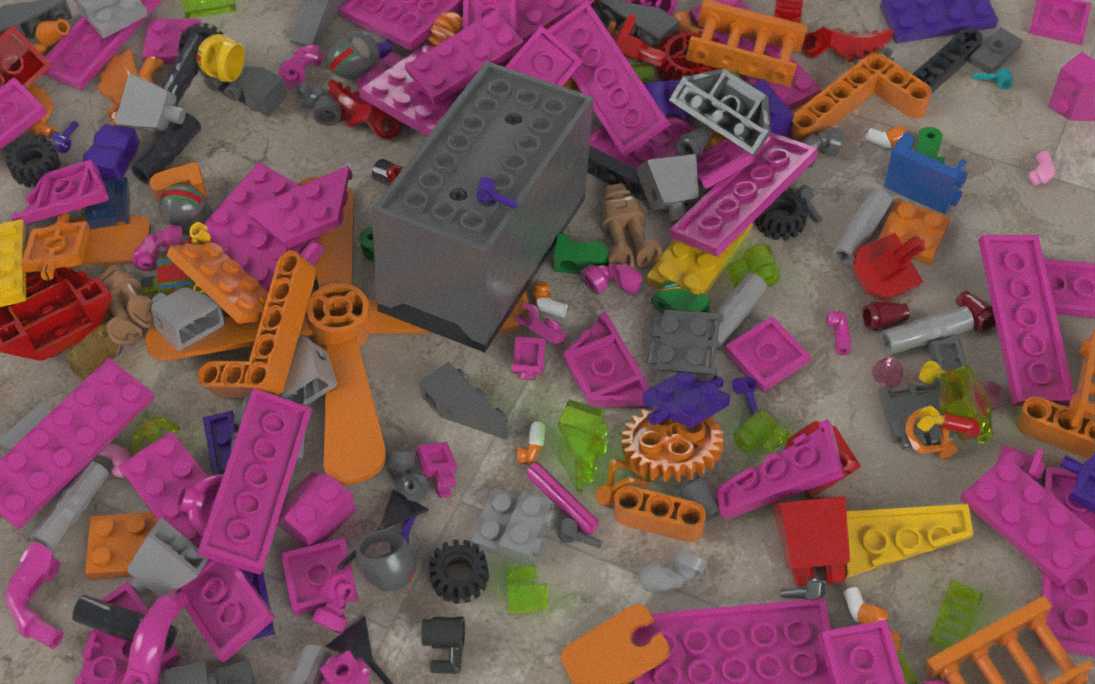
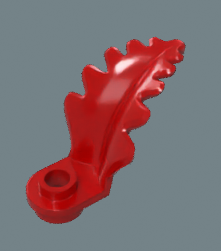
(845, 44)
(359, 111)

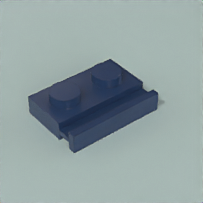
(113, 210)

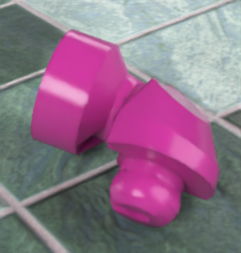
(294, 69)
(146, 255)
(597, 277)
(337, 593)

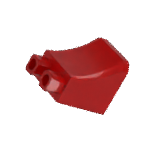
(813, 536)

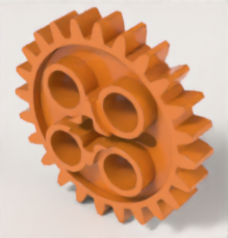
(671, 447)

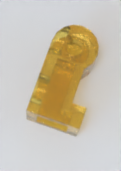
(92, 352)

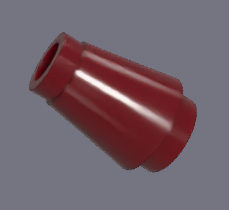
(981, 311)
(884, 314)

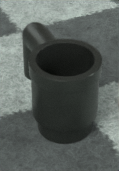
(445, 634)

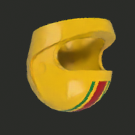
(221, 57)

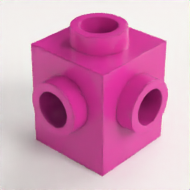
(345, 670)

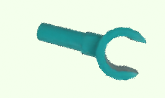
(1002, 77)

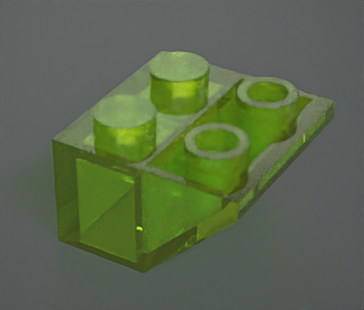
(581, 441)

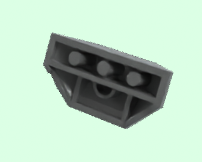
(726, 106)

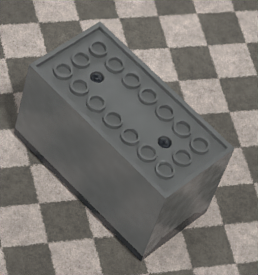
(468, 262)

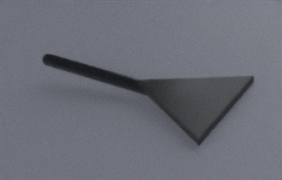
(397, 511)
(358, 643)

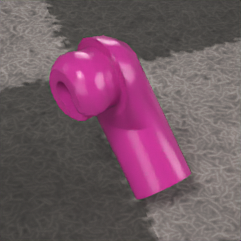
(841, 330)

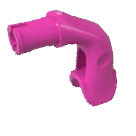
(35, 568)
(150, 639)

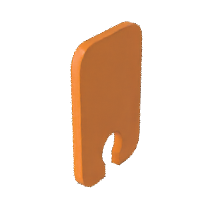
(115, 243)
(608, 651)

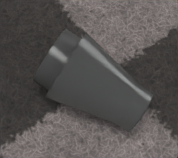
(694, 141)
(699, 492)

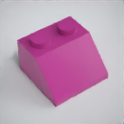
(1075, 89)
(315, 509)

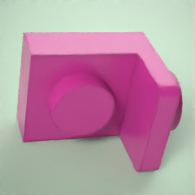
(1028, 463)

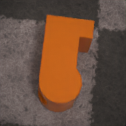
(186, 174)

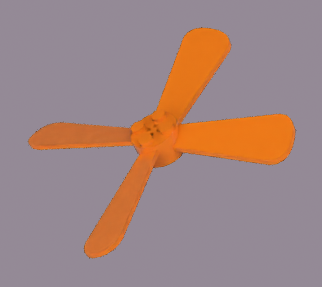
(339, 322)

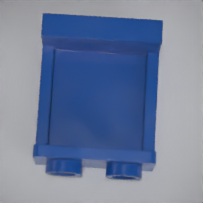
(923, 177)

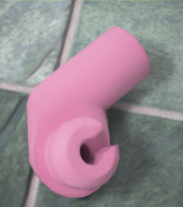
(1044, 171)
(117, 455)

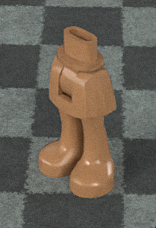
(623, 213)
(125, 294)

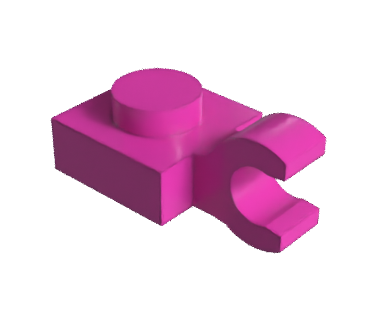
(547, 328)
(439, 462)

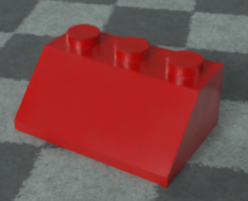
(20, 59)

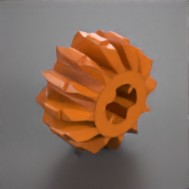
(445, 27)

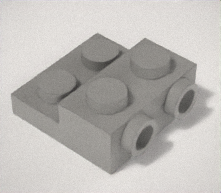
(111, 15)
(513, 525)

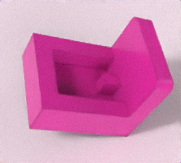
(529, 357)

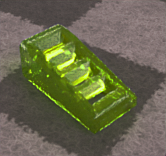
(962, 592)

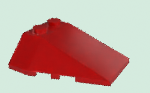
(54, 314)

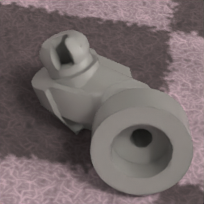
(660, 579)

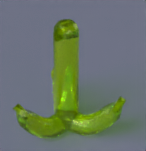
(151, 429)

